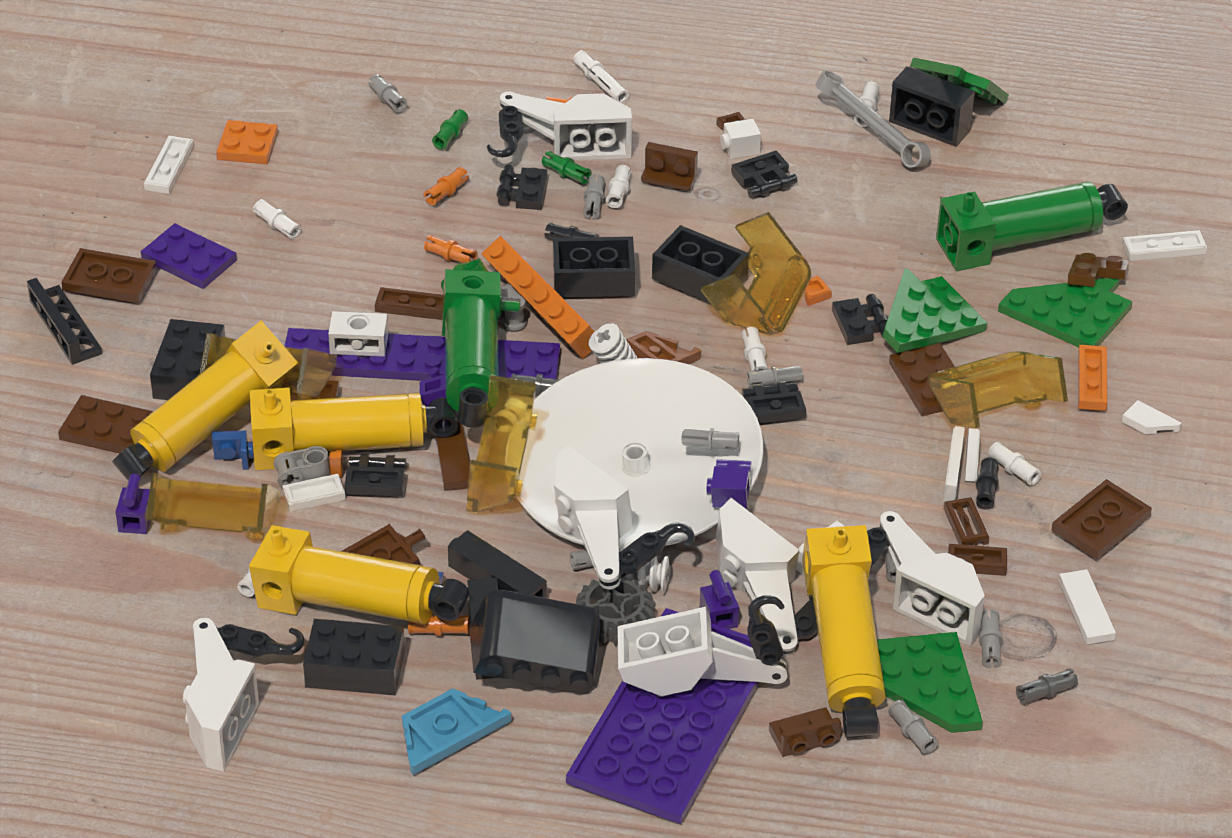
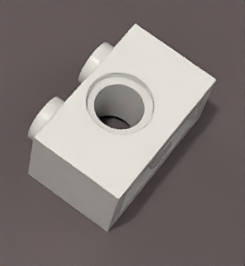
(358, 333)

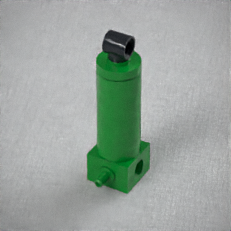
(974, 229)
(470, 330)

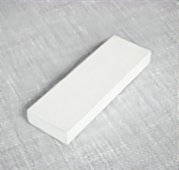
(168, 164)
(1164, 245)
(954, 463)
(1087, 607)

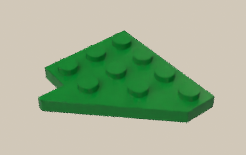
(983, 87)
(1068, 310)
(929, 314)
(931, 679)

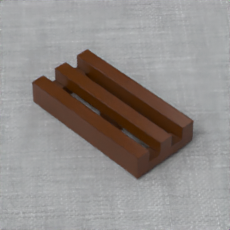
(971, 538)
(982, 558)

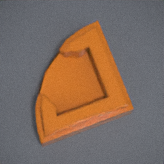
(817, 291)
(336, 462)

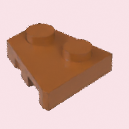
(656, 347)

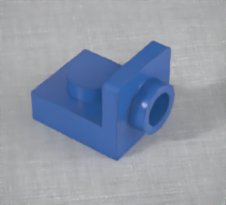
(232, 446)

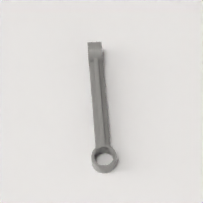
(834, 86)

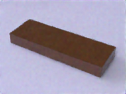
(409, 303)
(453, 460)

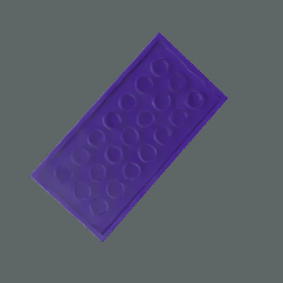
(658, 747)

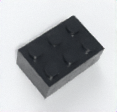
(931, 106)
(695, 260)
(594, 266)
(180, 356)
(354, 657)

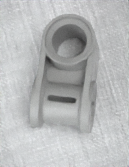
(512, 320)
(303, 465)

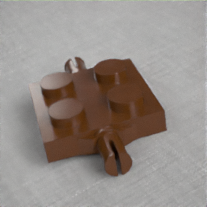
(389, 545)

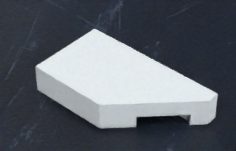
(1149, 419)
(972, 453)

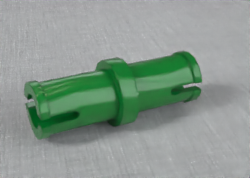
(450, 129)
(566, 167)

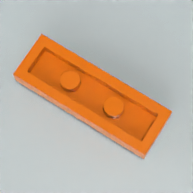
(1092, 377)

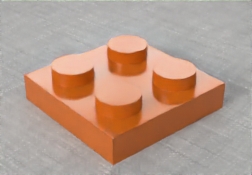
(247, 142)

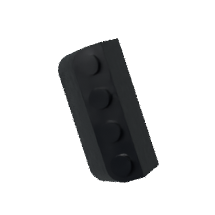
(535, 640)

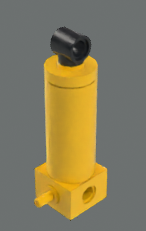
(207, 402)
(342, 423)
(294, 572)
(837, 576)

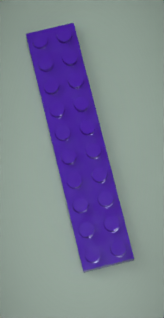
(413, 355)

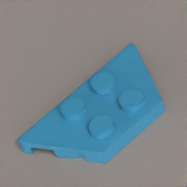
(447, 726)

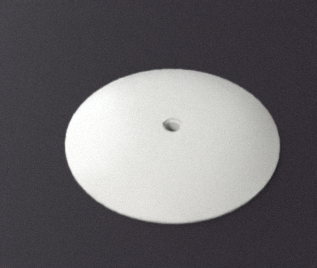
(631, 425)

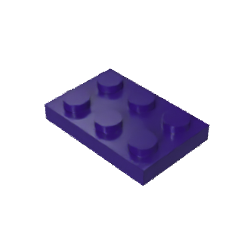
(189, 256)

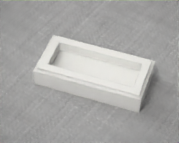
(313, 492)

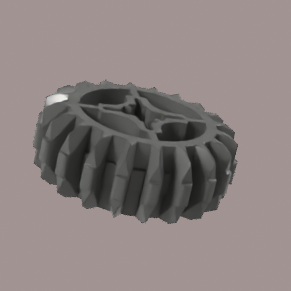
(617, 606)

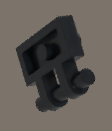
(762, 168)
(530, 185)
(853, 319)
(775, 402)
(375, 475)

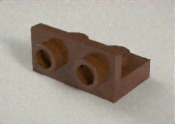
(670, 166)
(805, 731)

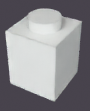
(741, 138)

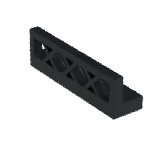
(60, 327)

